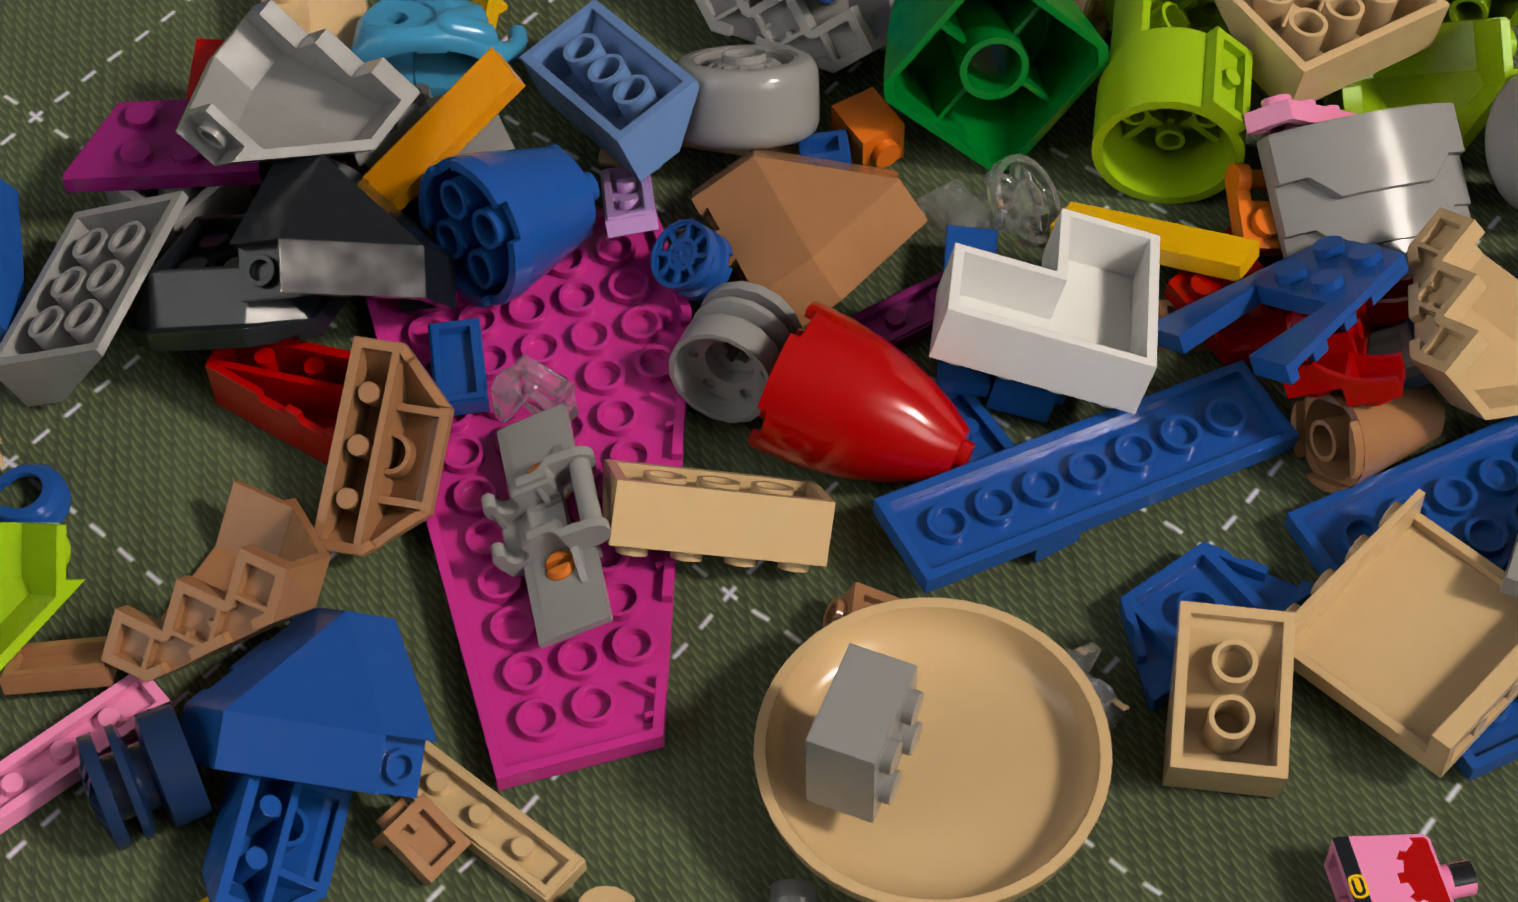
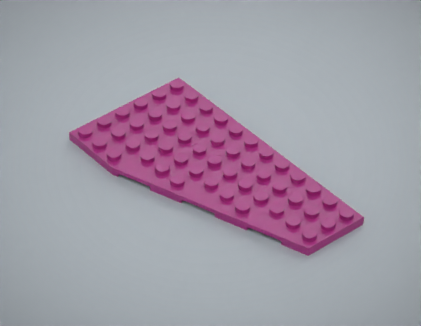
(612, 335)

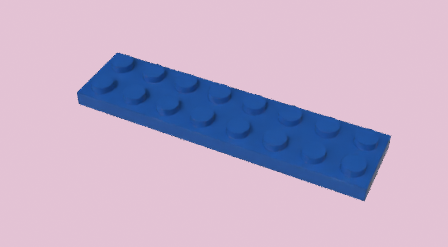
(1083, 476)

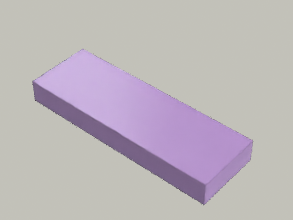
(627, 203)

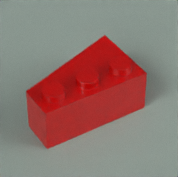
(283, 389)

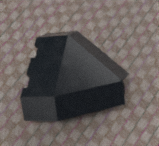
(334, 235)

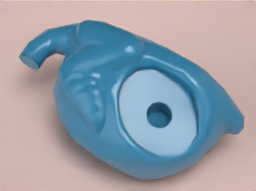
(432, 39)

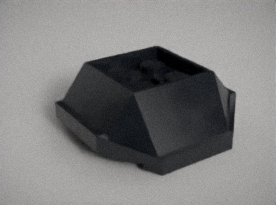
(196, 301)

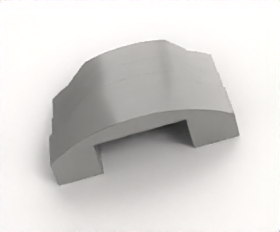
(1365, 176)

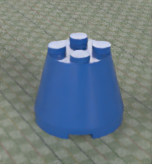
(507, 217)

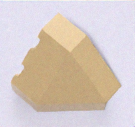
(1463, 318)

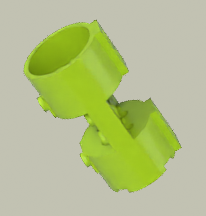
(1170, 100)

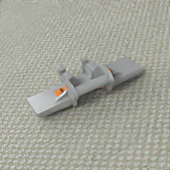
(539, 540)

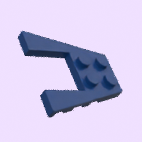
(1320, 281)

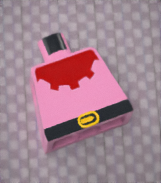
(1395, 870)

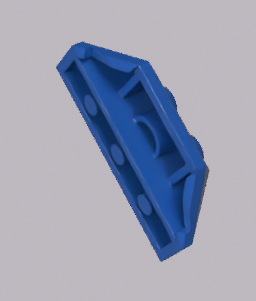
(274, 840)

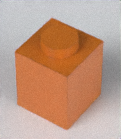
(871, 127)

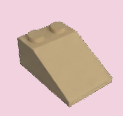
(1230, 700)

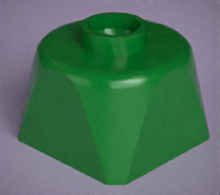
(989, 70)

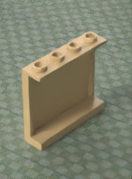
(1413, 637)

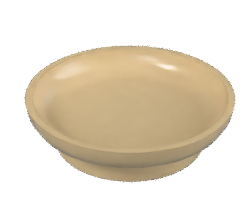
(1002, 768)

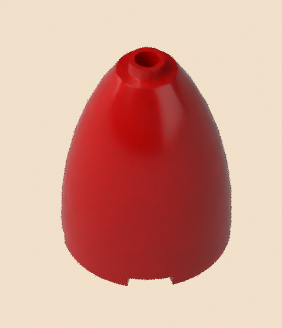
(857, 407)

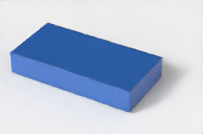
(459, 364)

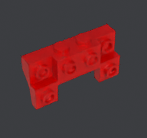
(1346, 365)

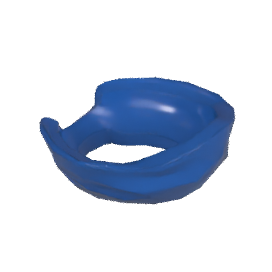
(51, 504)

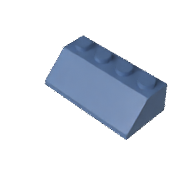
(614, 88)

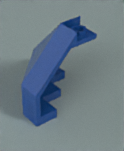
(318, 707)

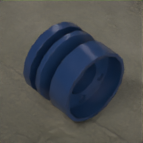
(143, 776)

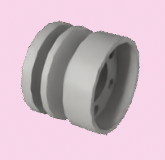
(731, 350)

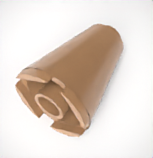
(1361, 440)

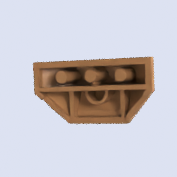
(383, 450)

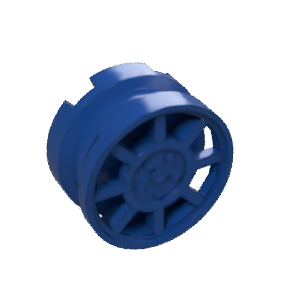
(693, 261)

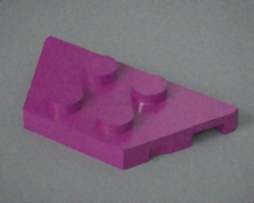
(142, 151)

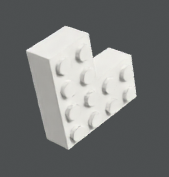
(1067, 326)

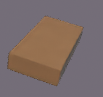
(58, 667)

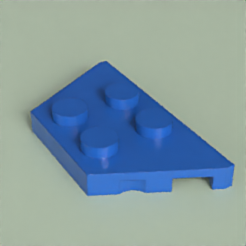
(1200, 576)

